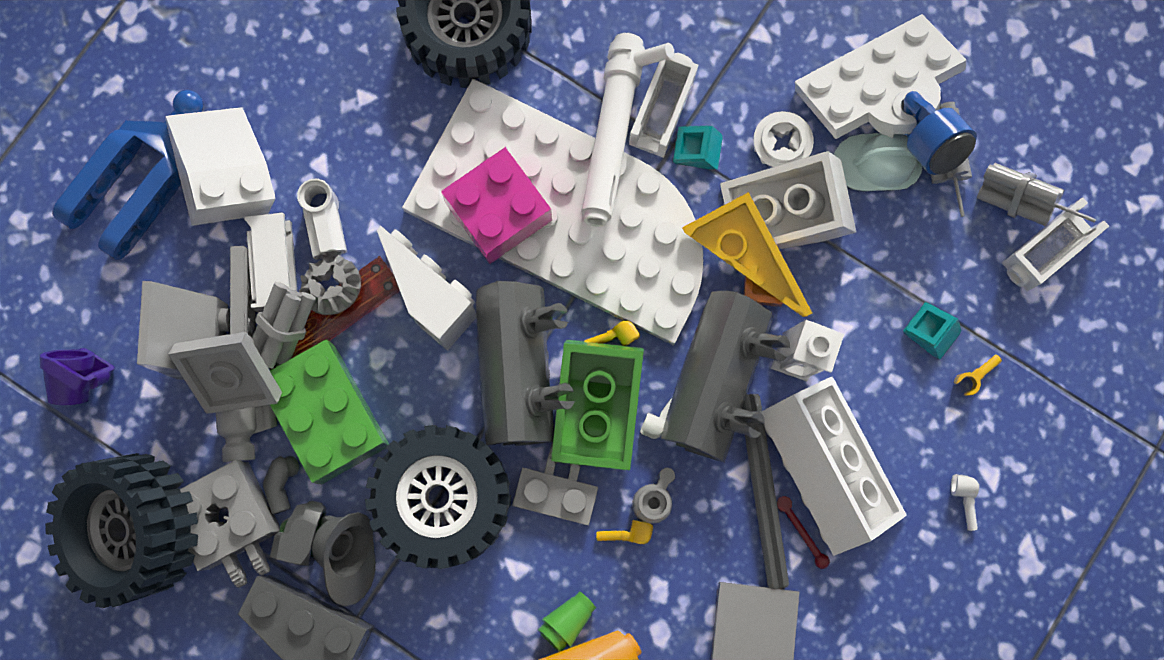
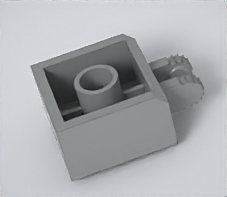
(246, 526)

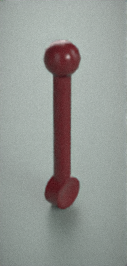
(784, 504)

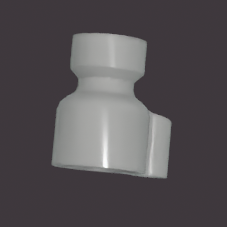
(238, 427)
(653, 502)

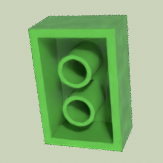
(325, 413)

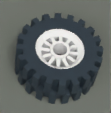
(391, 496)

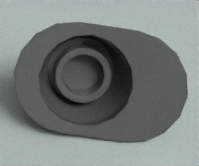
(347, 556)

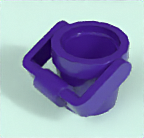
(70, 375)

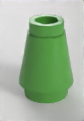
(566, 622)

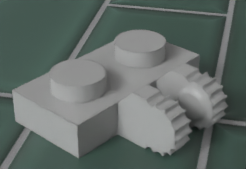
(555, 494)

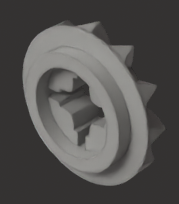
(338, 297)

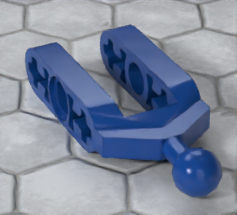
(107, 166)

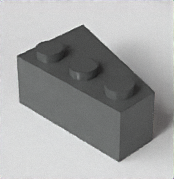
(301, 624)

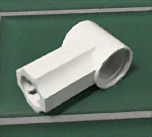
(323, 221)

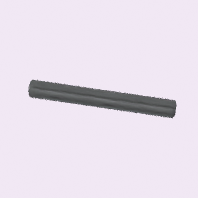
(765, 501)

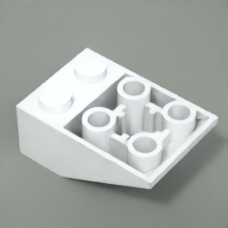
(432, 302)

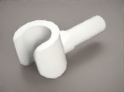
(654, 425)
(968, 488)

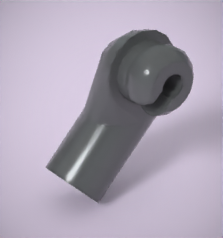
(275, 480)

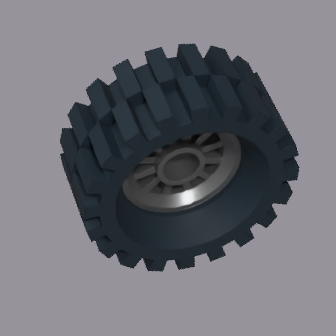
(466, 60)
(121, 529)

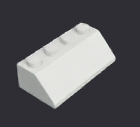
(833, 466)

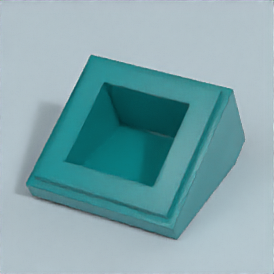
(698, 147)
(933, 330)

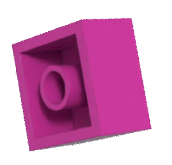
(497, 205)

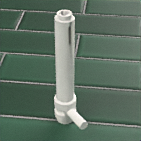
(621, 76)

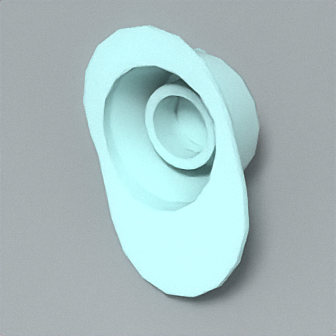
(878, 162)

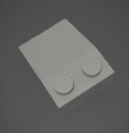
(173, 317)

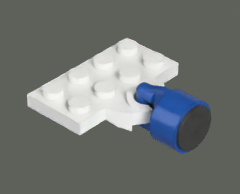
(896, 91)

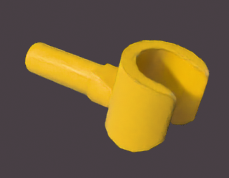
(624, 331)
(978, 374)
(639, 533)

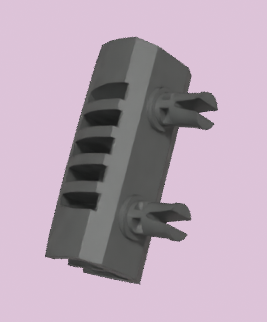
(515, 363)
(718, 375)

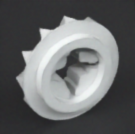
(782, 124)

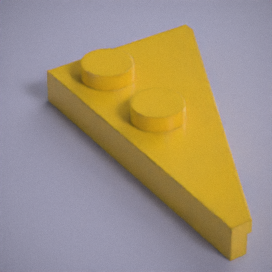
(744, 242)

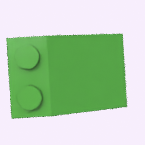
(604, 413)

